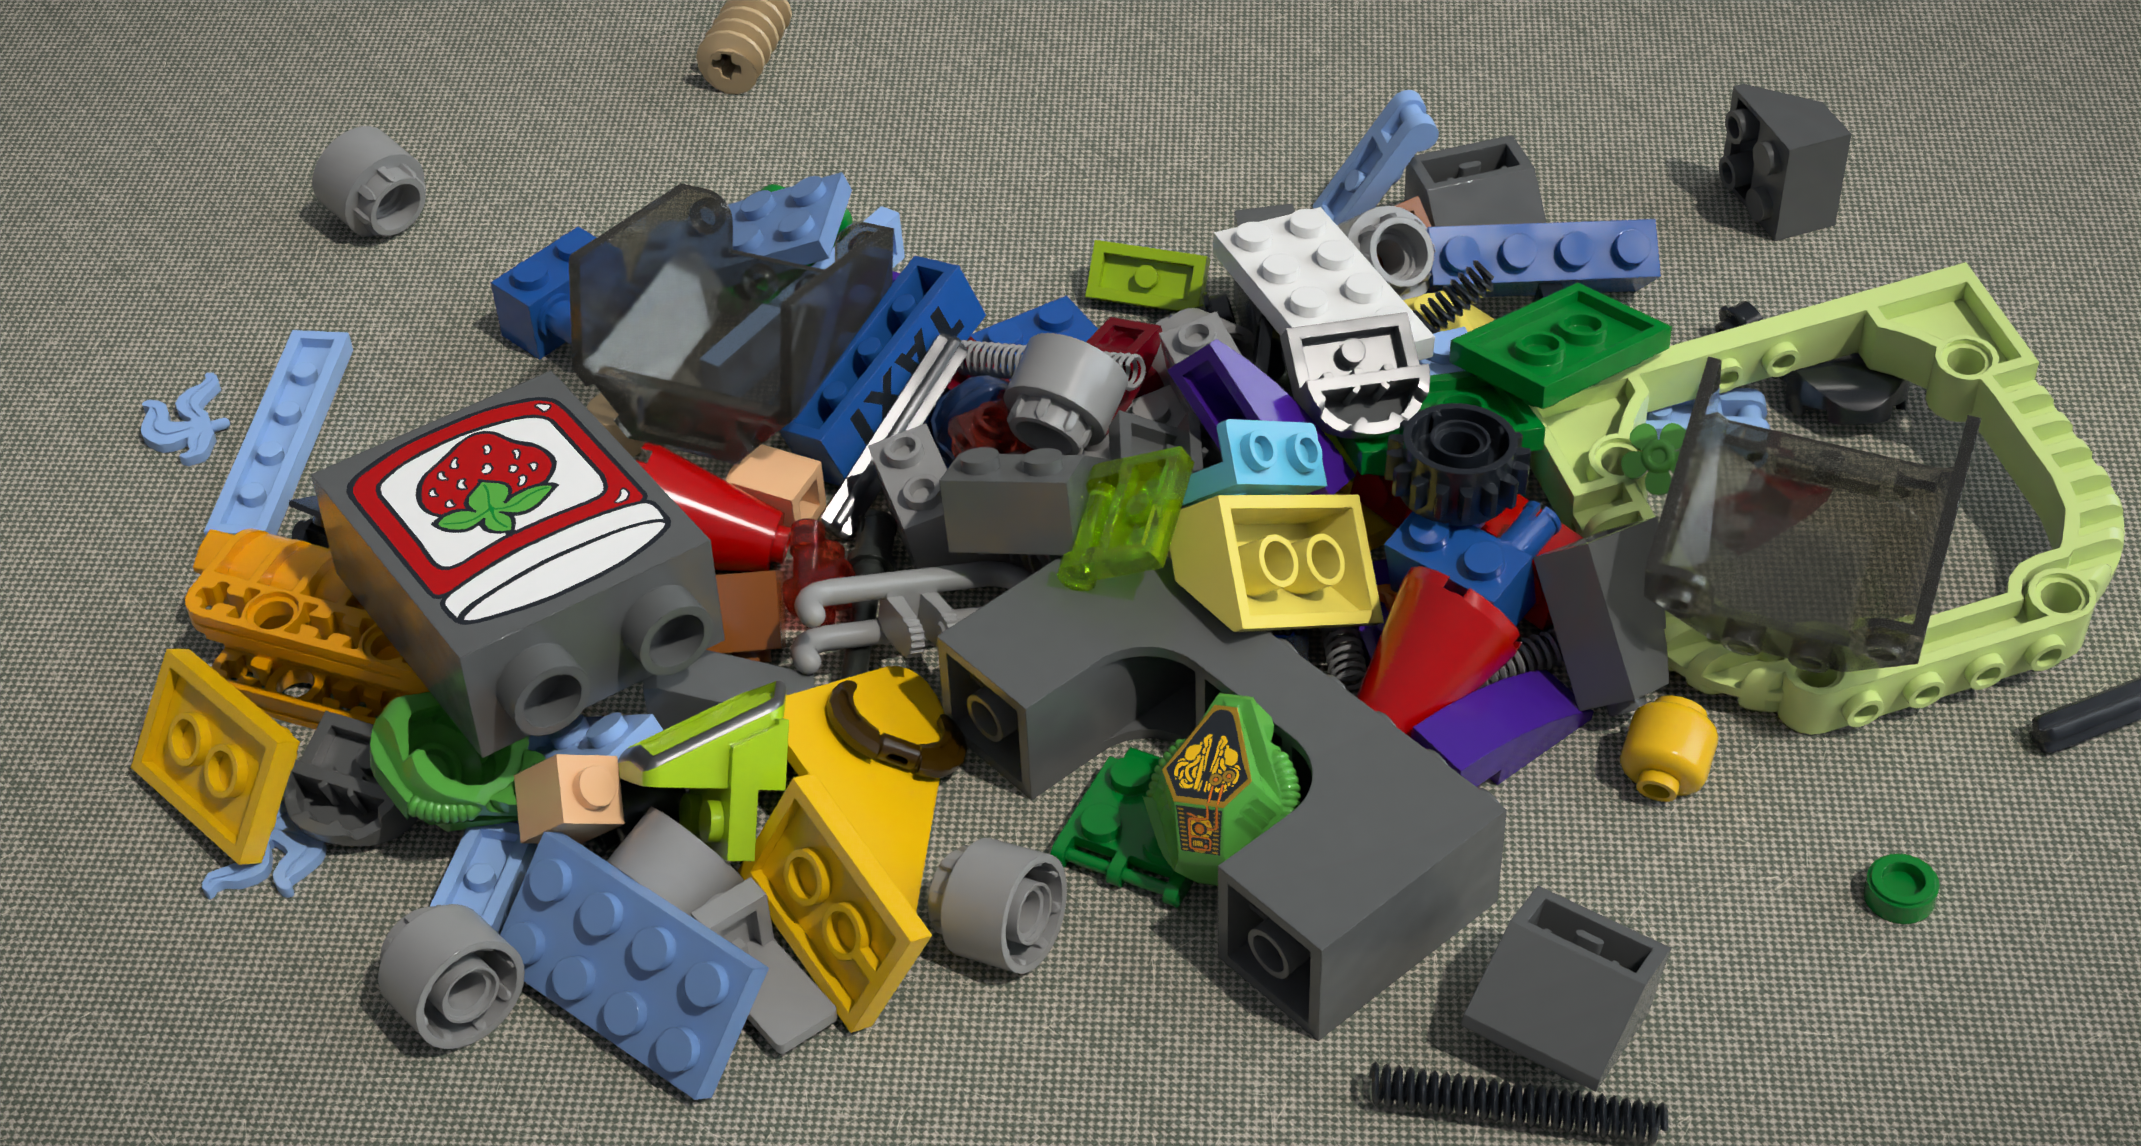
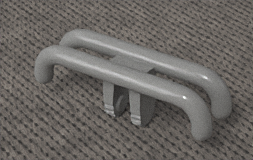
(907, 610)

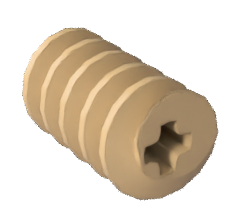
(742, 43)

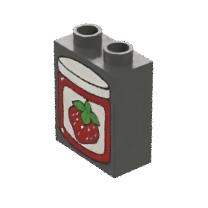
(520, 561)

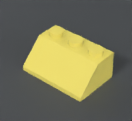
(1278, 561)

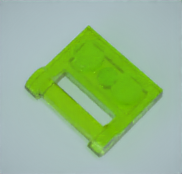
(1127, 517)

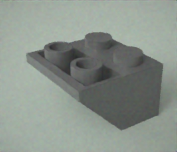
(1784, 160)
(1476, 184)
(1566, 988)

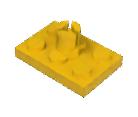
(215, 756)

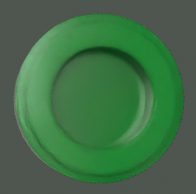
(1901, 888)

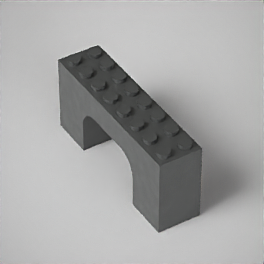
(1329, 899)

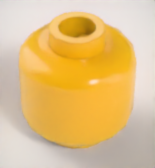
(1669, 748)

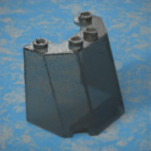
(712, 340)
(1802, 542)

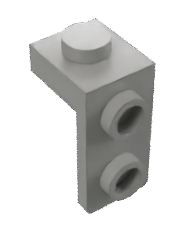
(789, 1002)

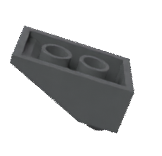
(1015, 501)

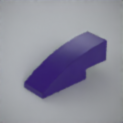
(1229, 386)
(1502, 726)

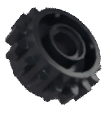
(1457, 464)

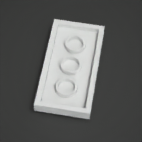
(1309, 274)

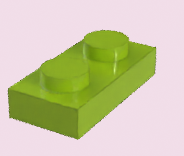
(1146, 276)

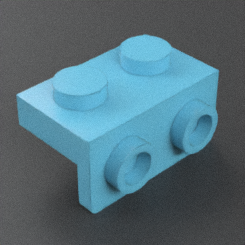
(1261, 461)

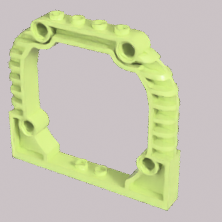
(1972, 361)

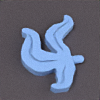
(195, 430)
(301, 859)

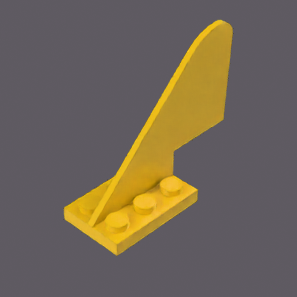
(852, 844)

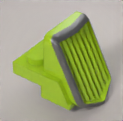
(724, 762)

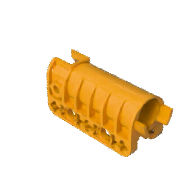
(290, 625)

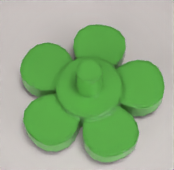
(1656, 456)

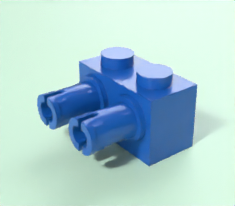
(536, 297)
(1474, 559)

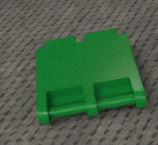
(1117, 825)

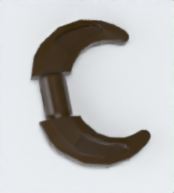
(929, 760)

